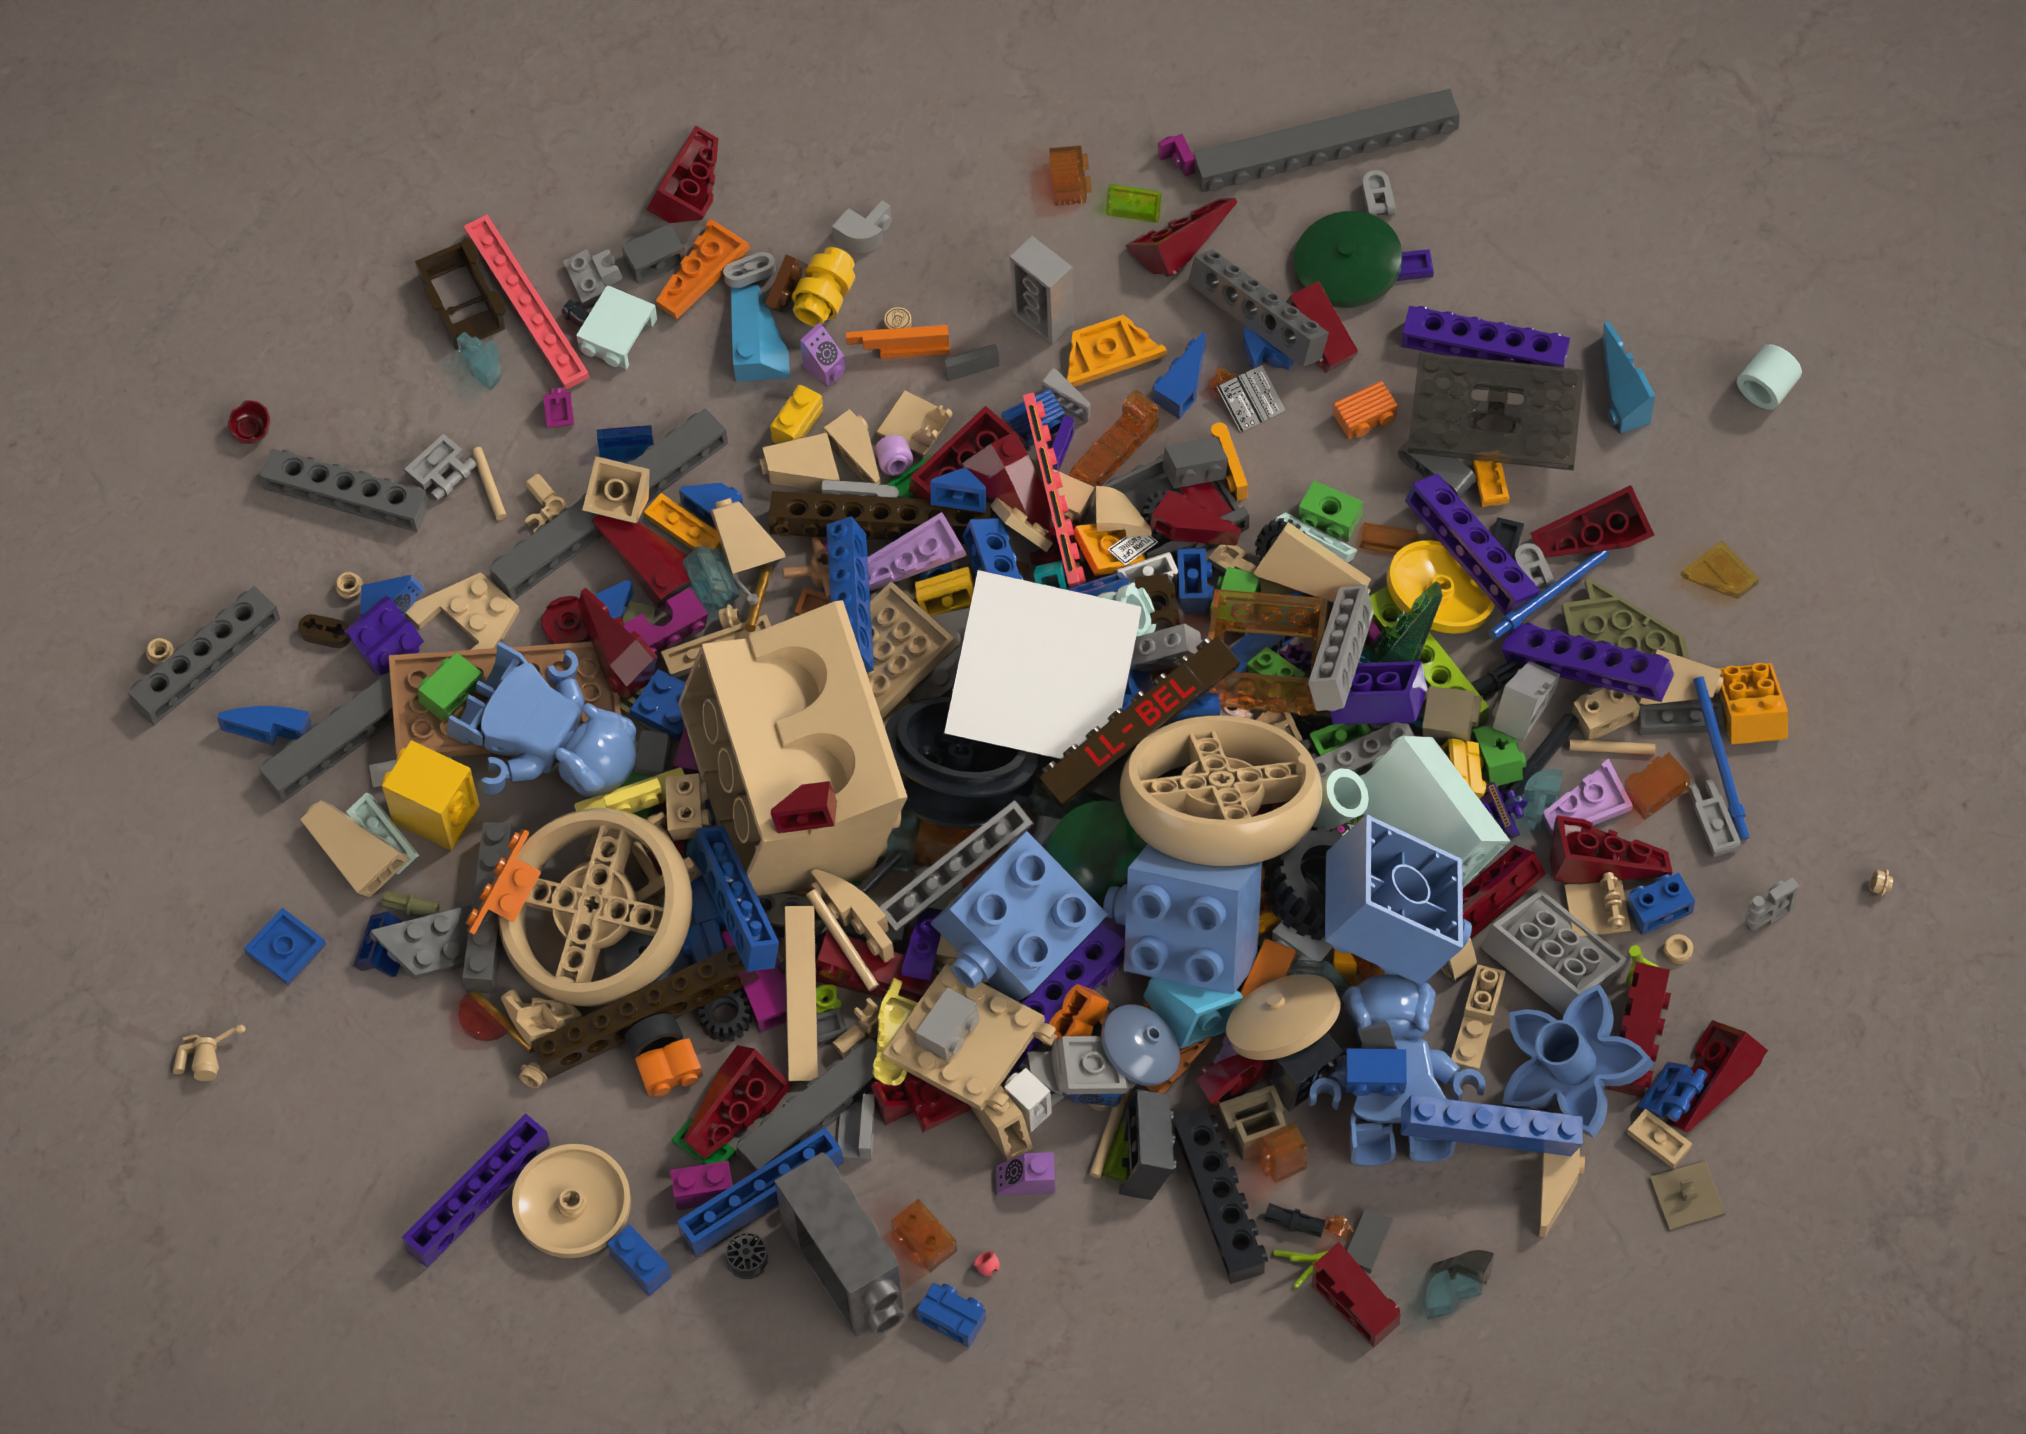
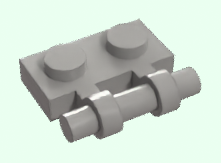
(434, 462)
(1778, 904)

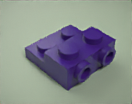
(383, 633)

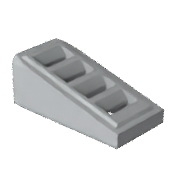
(1067, 395)

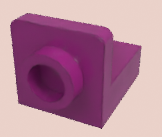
(1180, 152)
(558, 408)

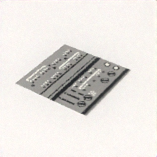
(1251, 398)

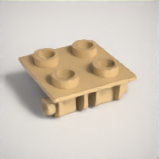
(1599, 906)

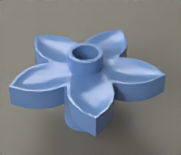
(1572, 1059)

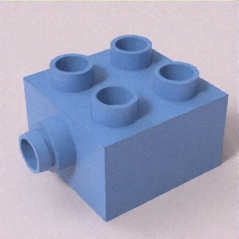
(1394, 900)
(1017, 920)
(1188, 920)

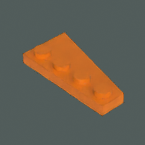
(701, 268)

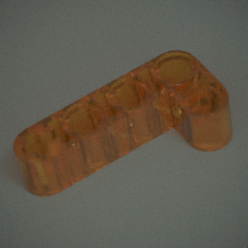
(1119, 443)

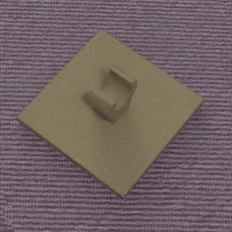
(1687, 1195)

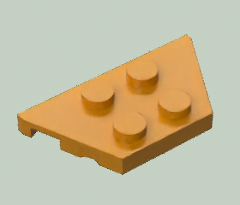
(1109, 349)

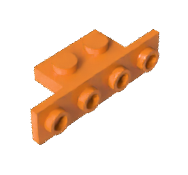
(509, 887)

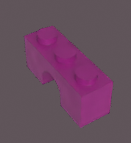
(685, 616)

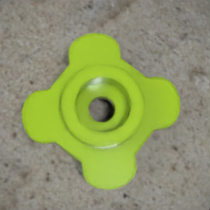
(828, 991)

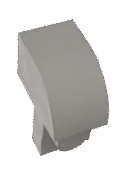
(862, 234)

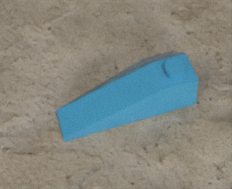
(756, 341)
(1627, 388)

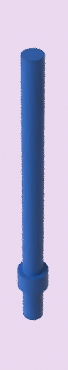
(1514, 619)
(1735, 809)

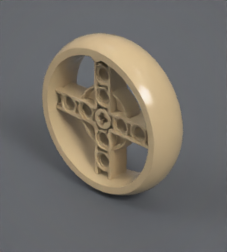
(1221, 790)
(667, 924)

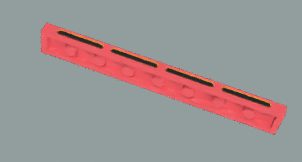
(526, 302)
(1052, 483)

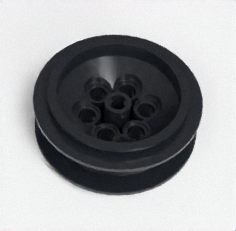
(951, 776)

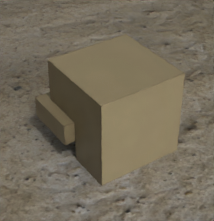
(1450, 714)
(1253, 1117)

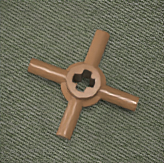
(817, 568)

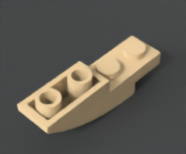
(855, 907)
(1478, 1017)

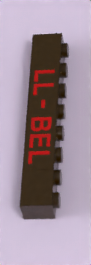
(1146, 714)

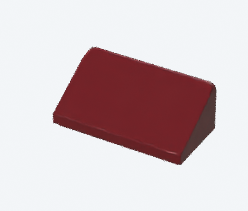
(1207, 496)

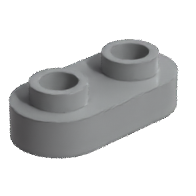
(749, 269)

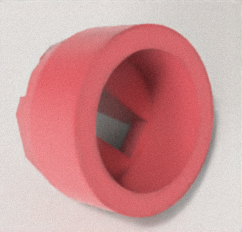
(987, 1263)

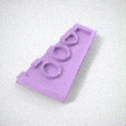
(914, 553)

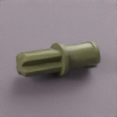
(410, 904)

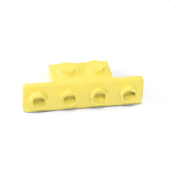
(633, 796)

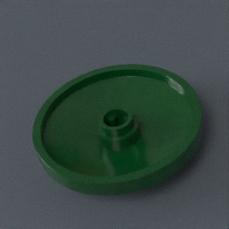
(1350, 256)
(1096, 846)

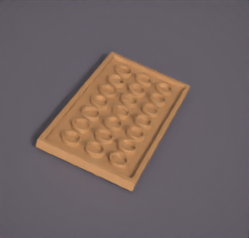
(418, 724)

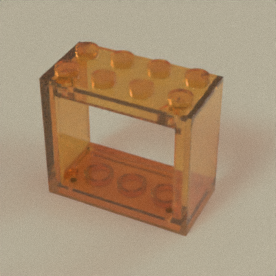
(1273, 616)

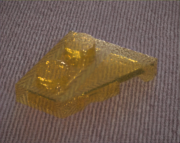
(1721, 571)

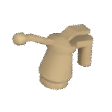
(205, 1060)

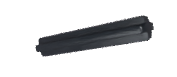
(1545, 752)

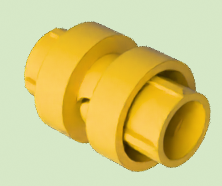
(825, 282)

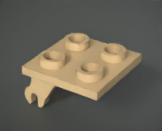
(916, 422)

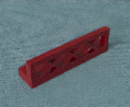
(1498, 893)

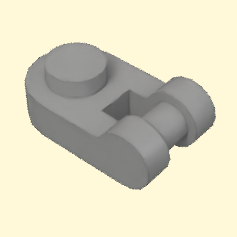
(1374, 186)
(1530, 560)

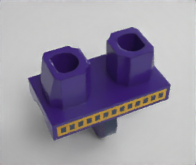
(1514, 804)

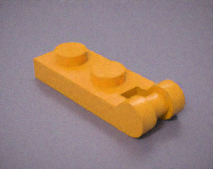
(1235, 480)

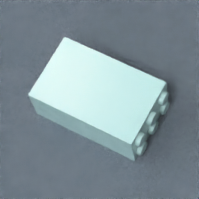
(1429, 799)

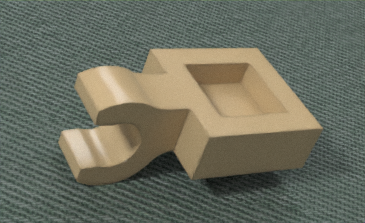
(1230, 556)

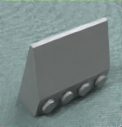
(1547, 955)

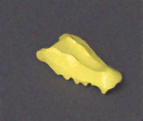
(891, 1016)

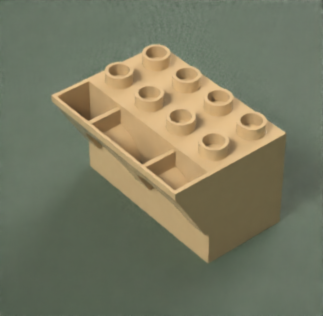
(789, 714)

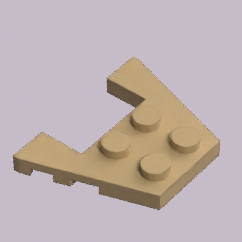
(473, 606)

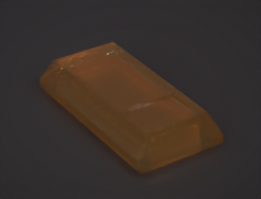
(1386, 537)

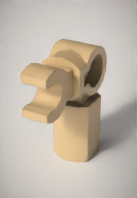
(547, 498)
(867, 1027)

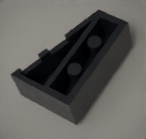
(1297, 1072)
(1150, 1144)

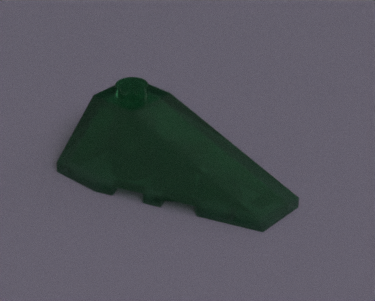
(1409, 635)

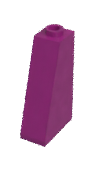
(765, 995)

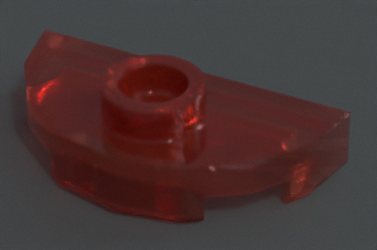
(478, 1022)

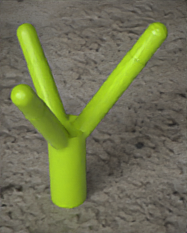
(1636, 956)
(1300, 1257)

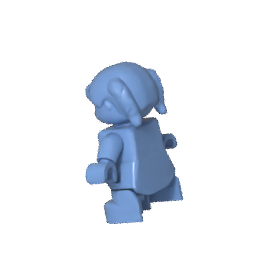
(543, 726)
(1407, 1011)

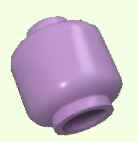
(893, 455)

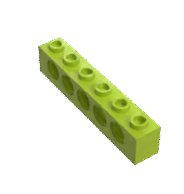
(1439, 665)

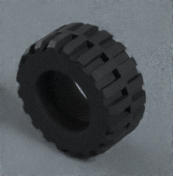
(1287, 890)

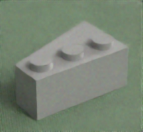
(1524, 700)

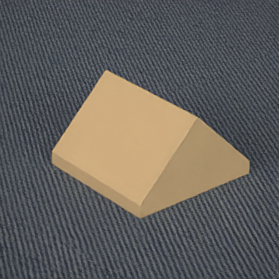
(617, 490)

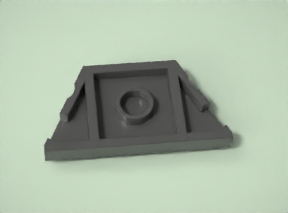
(428, 942)

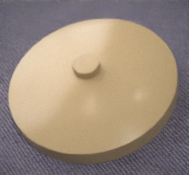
(1283, 1016)
(571, 1200)

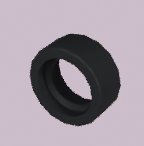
(652, 1034)

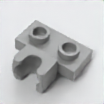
(592, 274)

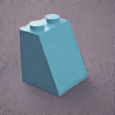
(1191, 1010)

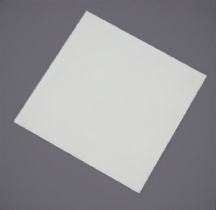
(1040, 665)

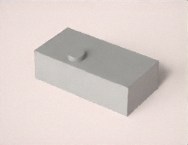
(1042, 290)

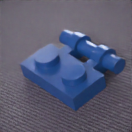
(1666, 1088)

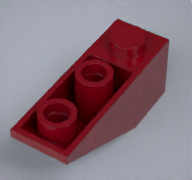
(1188, 522)

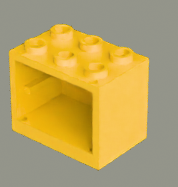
(430, 795)

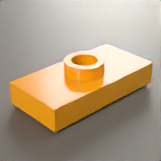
(1490, 483)

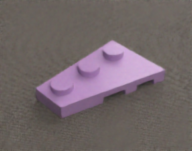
(1595, 799)

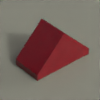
(890, 1102)

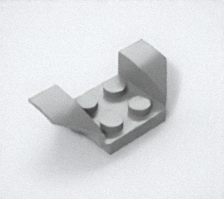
(1078, 1067)

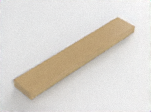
(800, 993)

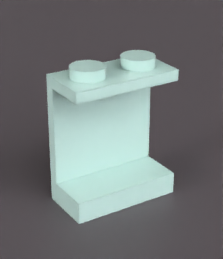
(614, 326)

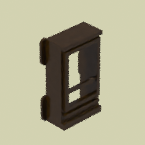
(446, 261)

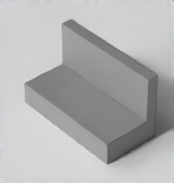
(857, 1129)

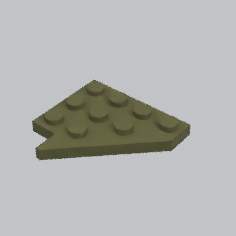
(1619, 622)

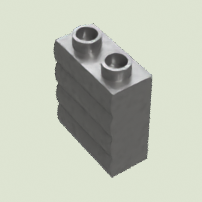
(841, 1245)

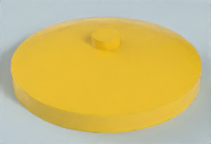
(1418, 567)

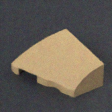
(1118, 513)
(540, 1016)

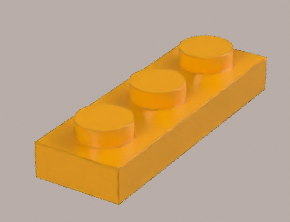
(681, 524)

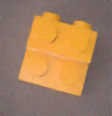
(1095, 546)

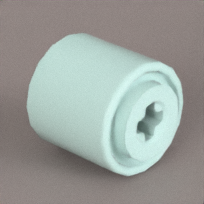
(1769, 376)
(1342, 799)

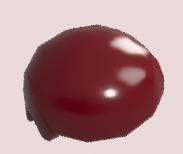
(249, 422)

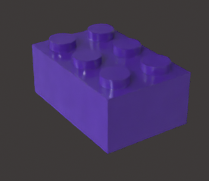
(1384, 694)

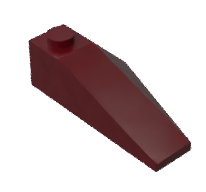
(689, 182)
(1729, 1060)

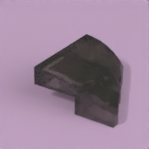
(1472, 1264)

